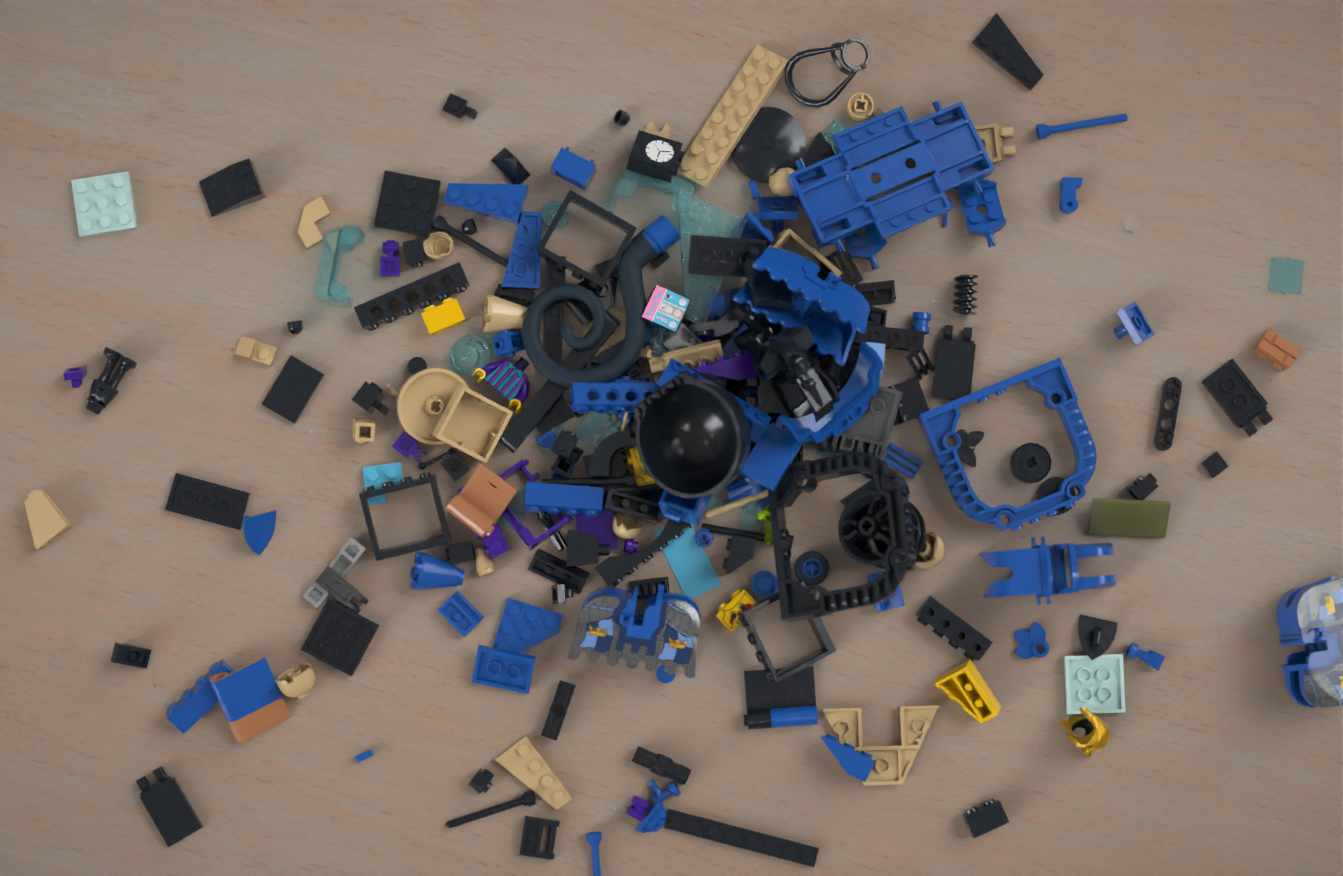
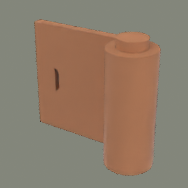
(480, 502)

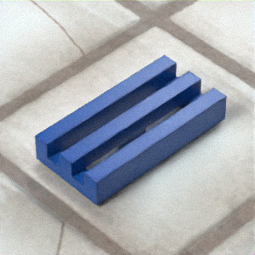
(915, 469)

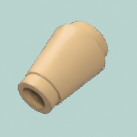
(483, 563)

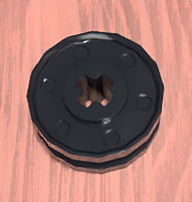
(1040, 457)

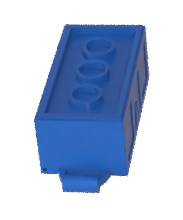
(683, 509)

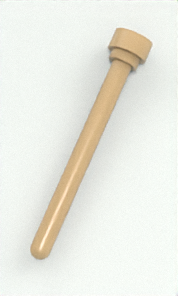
(735, 504)

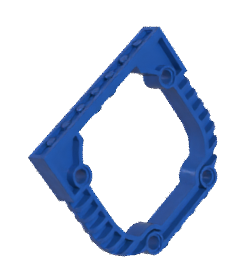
(1046, 380)

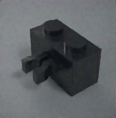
(370, 398)

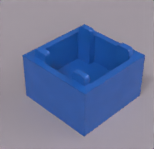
(574, 168)

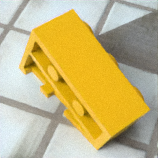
(969, 690)

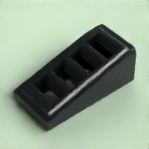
(665, 582)

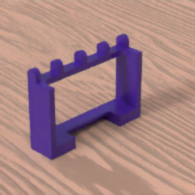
(524, 533)

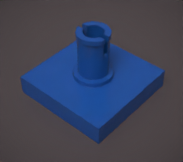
(777, 210)
(1133, 324)

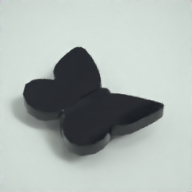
(966, 449)

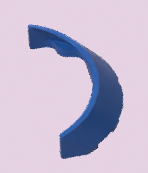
(852, 403)

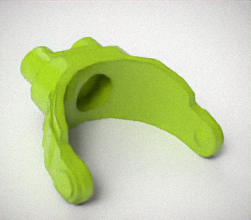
(765, 514)

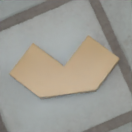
(311, 214)

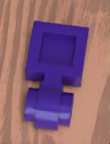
(390, 265)

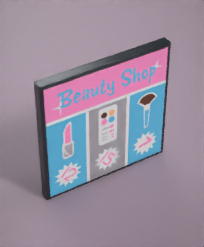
(665, 308)

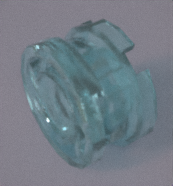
(549, 212)

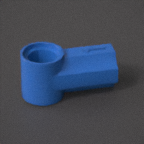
(743, 488)

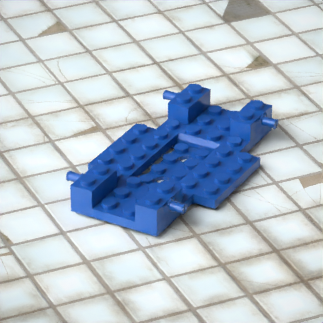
(837, 195)

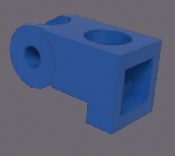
(1068, 201)

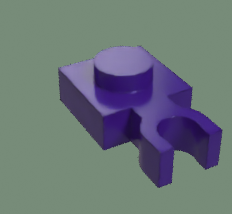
(407, 445)

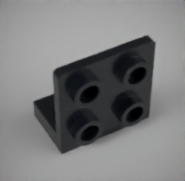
(841, 374)

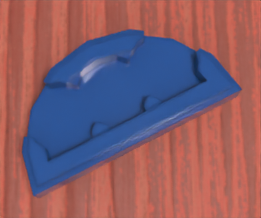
(654, 819)

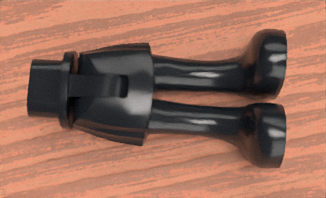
(102, 392)

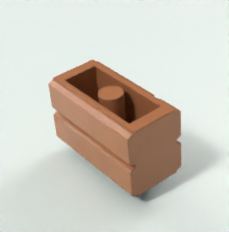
(1276, 349)

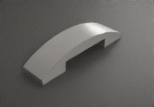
(342, 564)

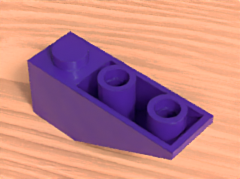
(730, 368)

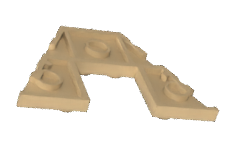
(891, 761)

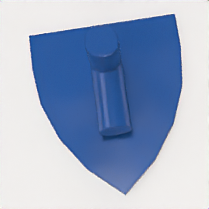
(259, 530)

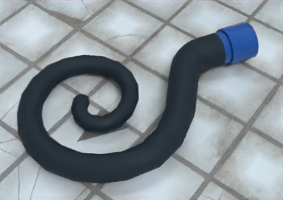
(655, 239)

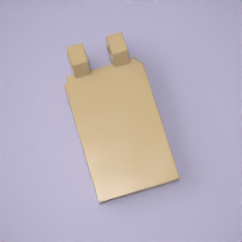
(991, 138)
(688, 357)

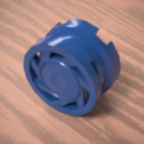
(764, 584)

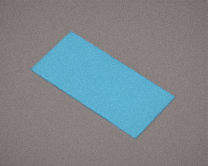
(690, 564)

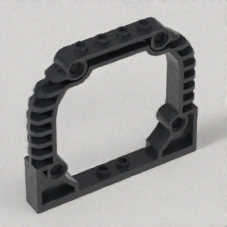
(798, 601)

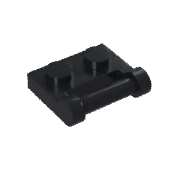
(533, 835)

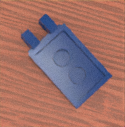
(771, 455)

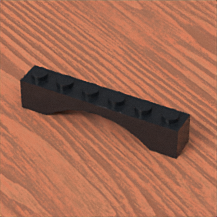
(617, 566)

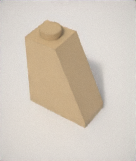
(44, 519)

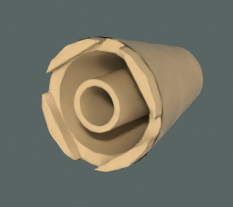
(501, 314)

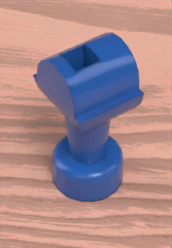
(1151, 658)

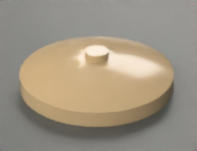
(424, 401)

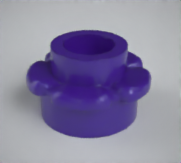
(630, 546)

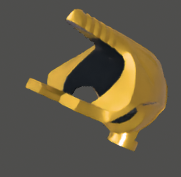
(1096, 730)

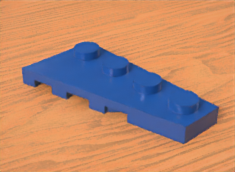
(524, 263)

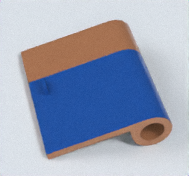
(250, 699)

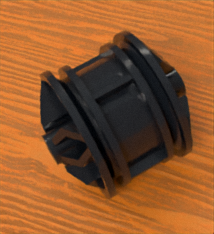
(867, 518)

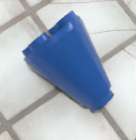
(434, 573)

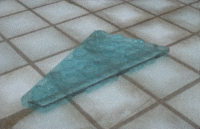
(706, 219)

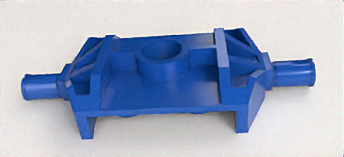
(986, 223)
(866, 245)

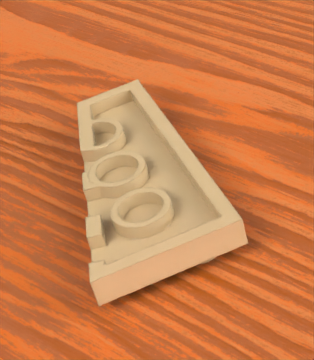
(531, 768)

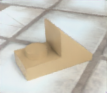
(256, 350)

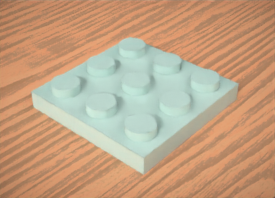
(104, 204)
(1094, 684)

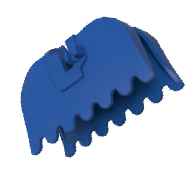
(822, 306)
(1043, 570)

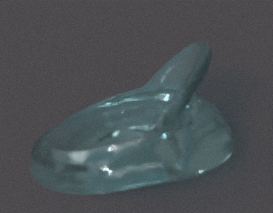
(471, 353)

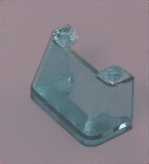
(327, 288)

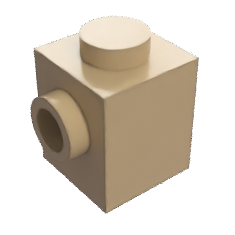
(363, 430)

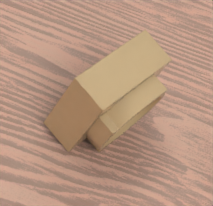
(472, 423)

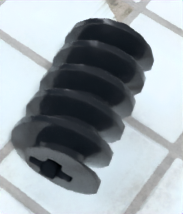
(964, 293)

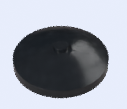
(768, 144)

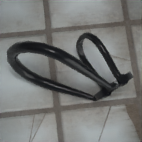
(811, 52)

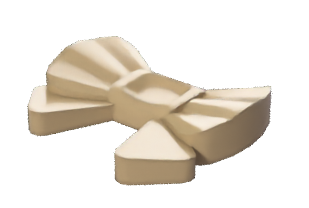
(664, 133)

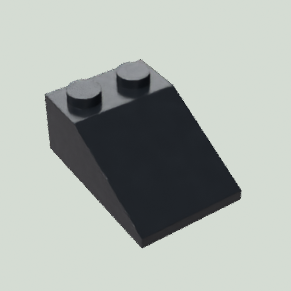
(232, 187)

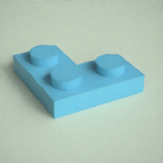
(379, 474)

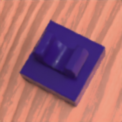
(75, 375)

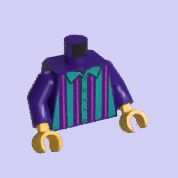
(507, 380)

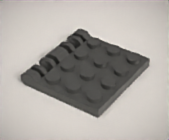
(872, 427)

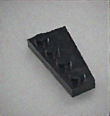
(1007, 52)

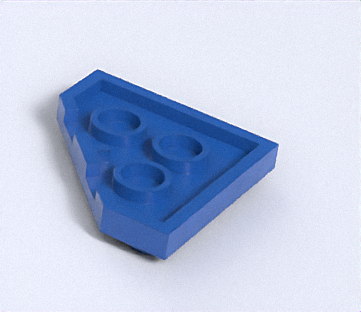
(525, 626)

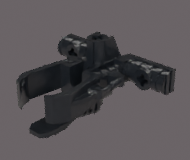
(795, 366)

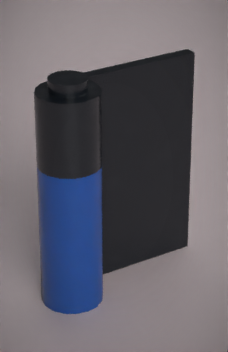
(780, 703)

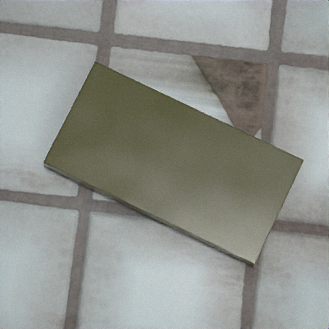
(1129, 517)

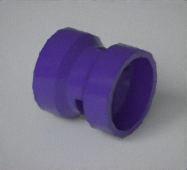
(638, 808)

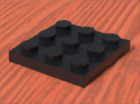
(407, 203)
(340, 637)

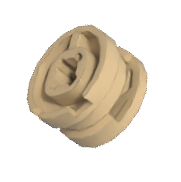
(860, 106)

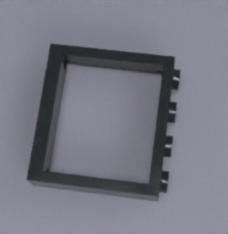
(603, 214)
(405, 483)
(817, 626)

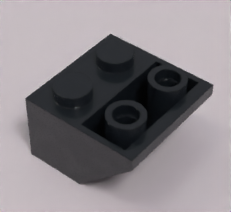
(740, 552)

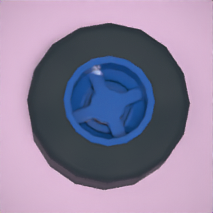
(817, 565)

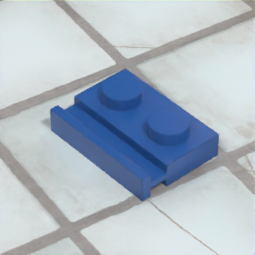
(461, 613)

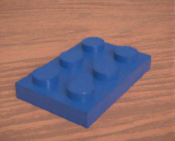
(503, 669)

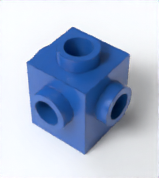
(508, 343)

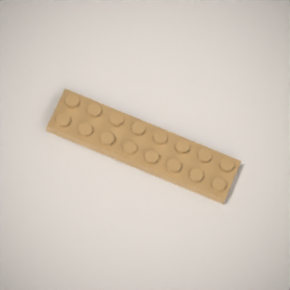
(732, 116)

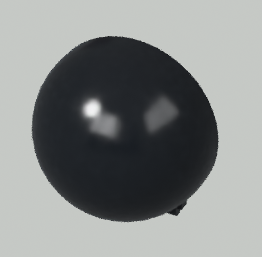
(692, 436)

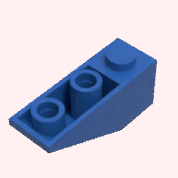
(853, 763)

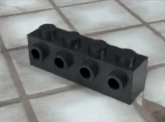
(952, 627)

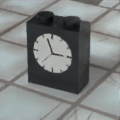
(655, 156)

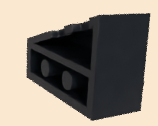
(636, 503)

